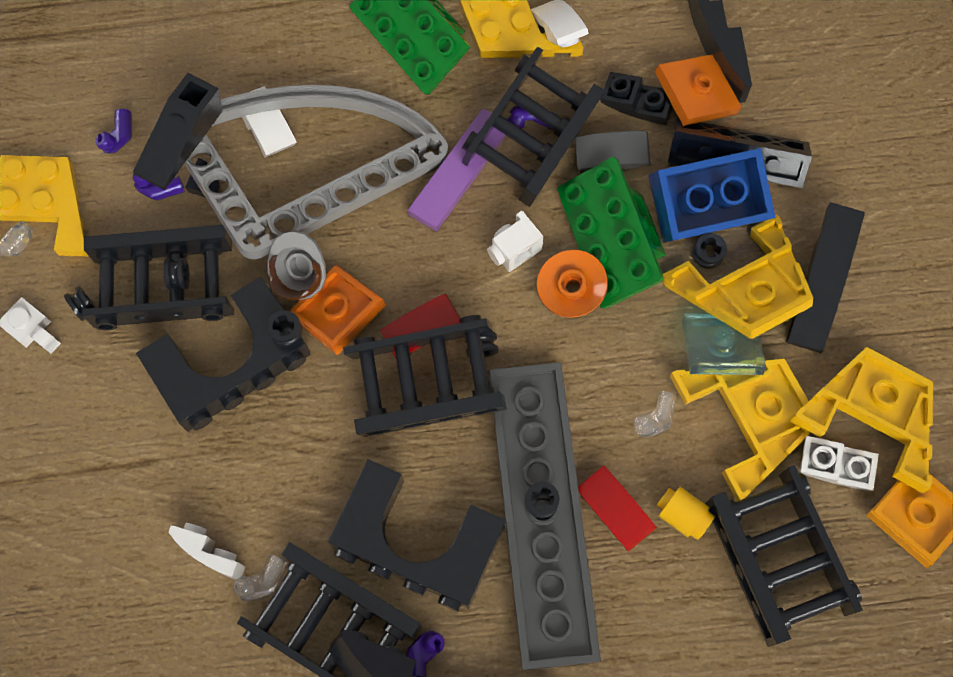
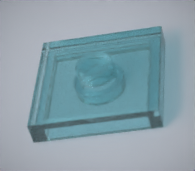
(719, 348)

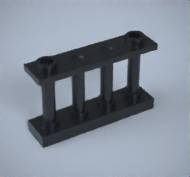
(547, 154)
(142, 248)
(447, 405)
(759, 585)
(331, 587)

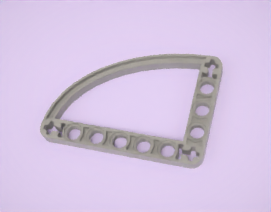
(315, 96)

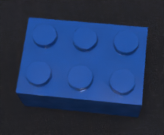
(711, 195)

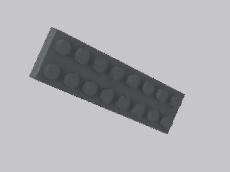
(548, 553)

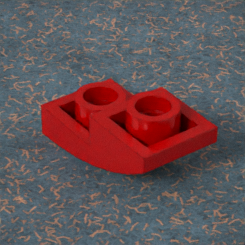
(431, 315)
(616, 508)

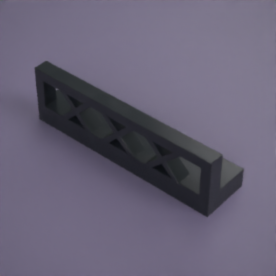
(784, 158)

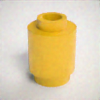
(685, 512)

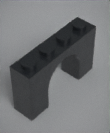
(199, 398)
(451, 576)

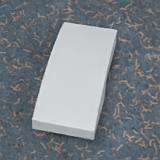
(560, 23)
(270, 130)
(838, 464)
(195, 543)

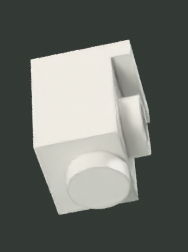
(515, 243)

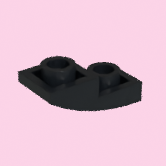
(637, 100)

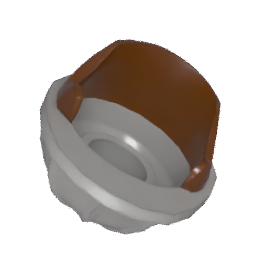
(296, 266)

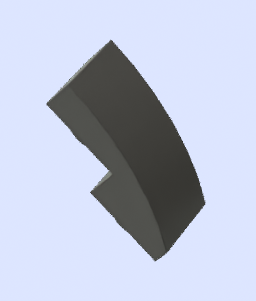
(627, 146)

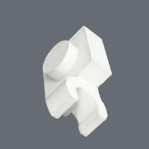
(28, 324)

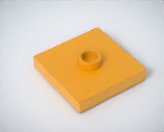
(916, 519)

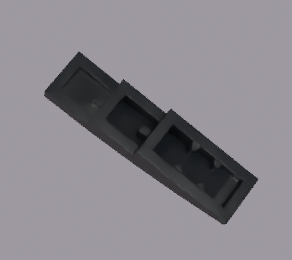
(724, 44)
(827, 276)

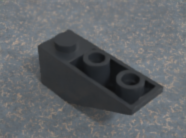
(179, 130)

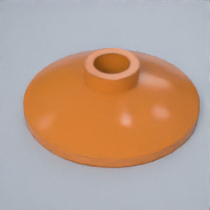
(570, 268)

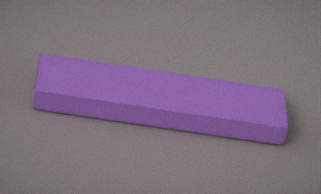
(452, 178)

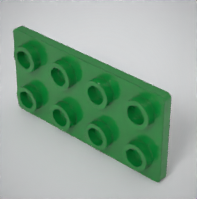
(416, 35)
(614, 228)

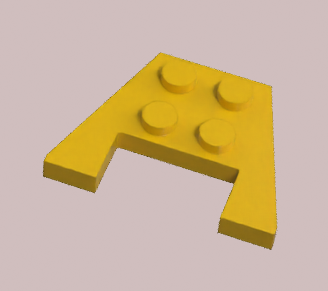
(508, 30)
(43, 192)
(754, 295)
(885, 399)
(762, 411)

